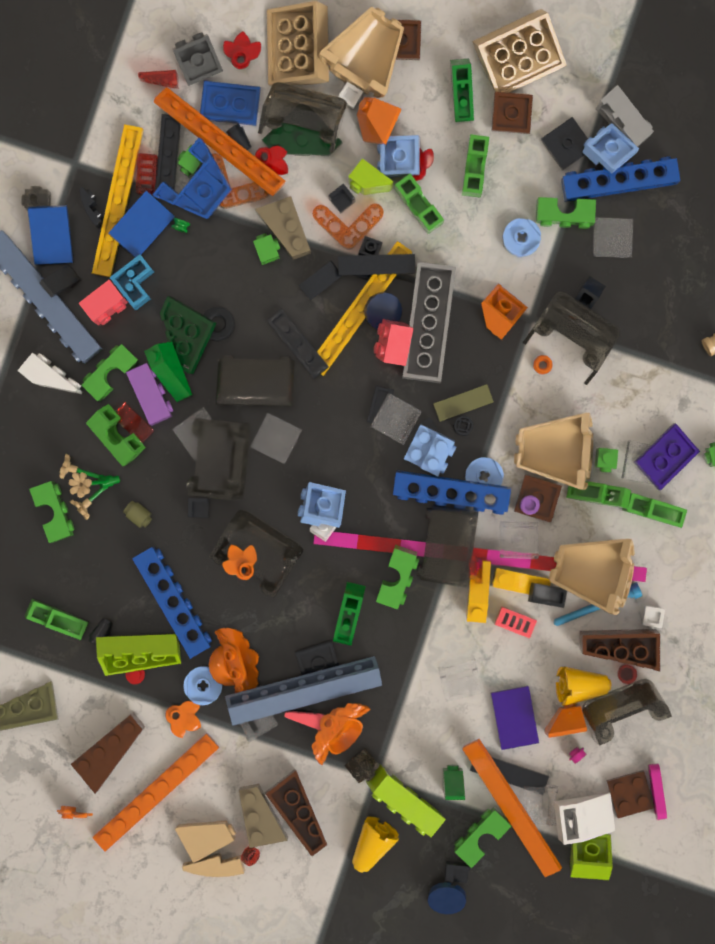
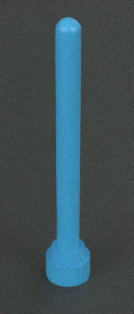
(634, 592)

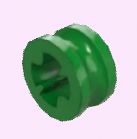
(180, 225)

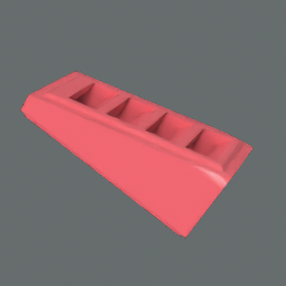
(501, 615)
(306, 718)

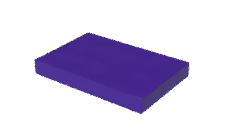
(667, 456)
(514, 717)

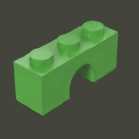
(475, 166)
(417, 203)
(549, 213)
(97, 382)
(104, 424)
(60, 526)
(393, 593)
(491, 823)

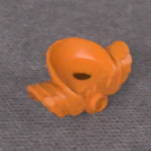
(234, 661)
(338, 730)

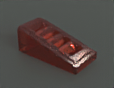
(163, 78)
(147, 157)

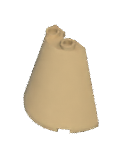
(365, 52)
(558, 450)
(596, 572)

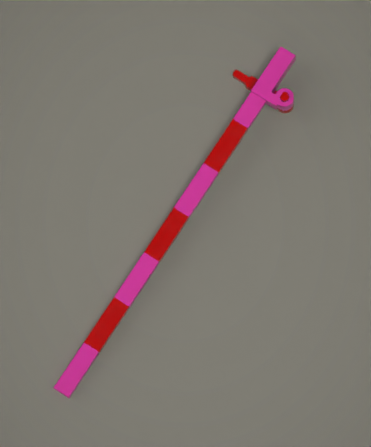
(388, 544)

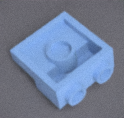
(609, 148)
(400, 156)
(430, 450)
(321, 505)

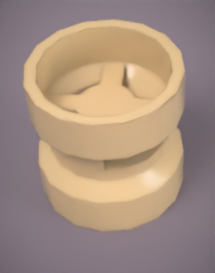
(709, 345)

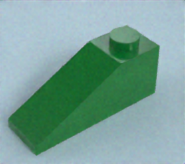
(462, 89)
(167, 367)
(349, 613)
(453, 783)

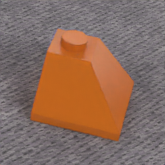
(376, 119)
(501, 311)
(566, 721)

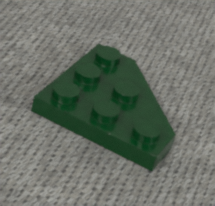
(298, 141)
(187, 331)

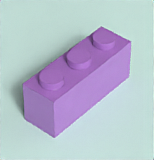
(150, 394)

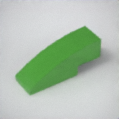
(601, 494)
(656, 510)
(56, 619)

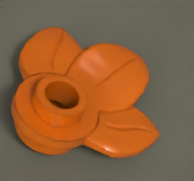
(240, 559)
(186, 719)
(69, 812)

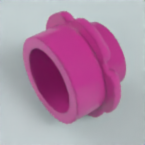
(577, 754)

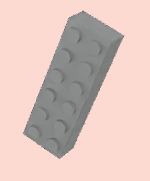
(429, 321)

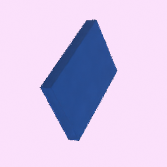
(230, 103)
(141, 224)
(50, 234)

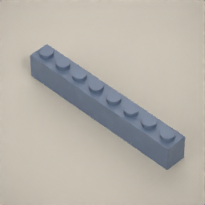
(53, 309)
(303, 690)

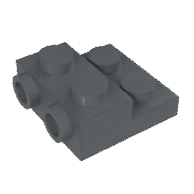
(197, 58)

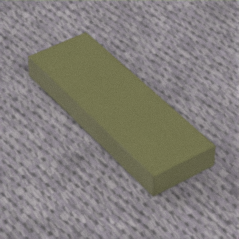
(463, 403)

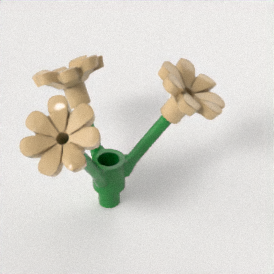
(81, 484)

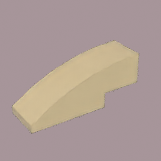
(215, 867)

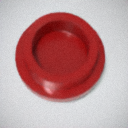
(135, 677)

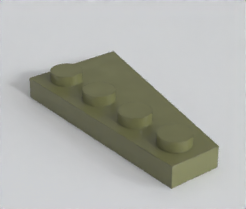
(29, 709)

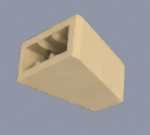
(205, 837)

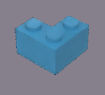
(129, 280)

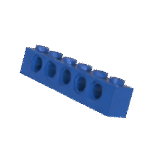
(669, 177)
(501, 493)
(143, 563)

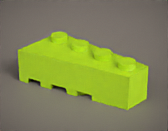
(137, 653)
(405, 802)

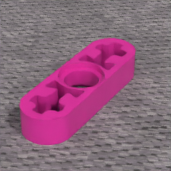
(657, 791)

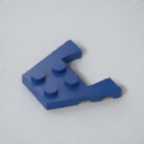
(204, 190)

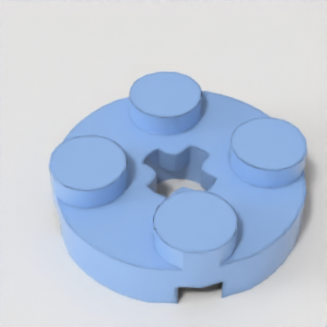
(532, 239)
(488, 466)
(194, 692)

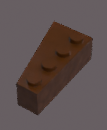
(632, 647)
(103, 757)
(293, 805)

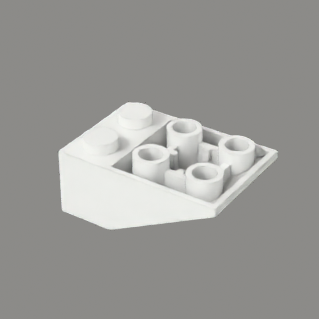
(40, 372)
(584, 818)

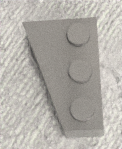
(620, 111)

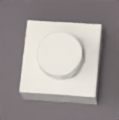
(351, 95)
(322, 531)
(653, 617)

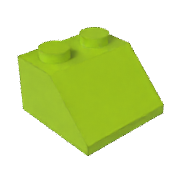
(368, 180)
(592, 858)

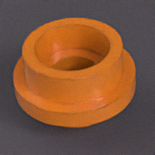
(547, 360)

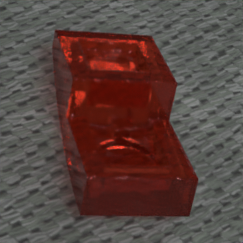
(134, 423)
(476, 569)

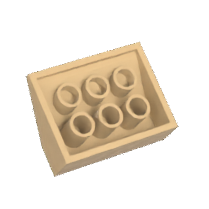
(294, 44)
(520, 52)

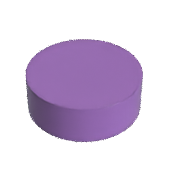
(529, 505)

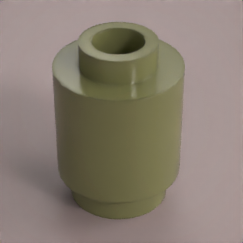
(138, 514)

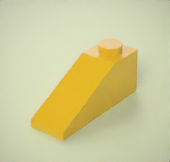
(516, 581)
(478, 597)

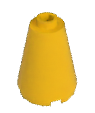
(580, 685)
(373, 843)

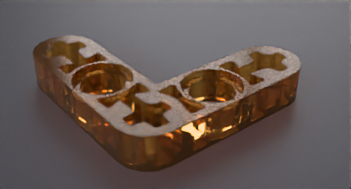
(230, 204)
(344, 230)

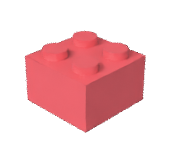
(103, 303)
(393, 342)

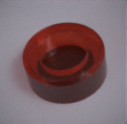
(627, 674)
(250, 856)

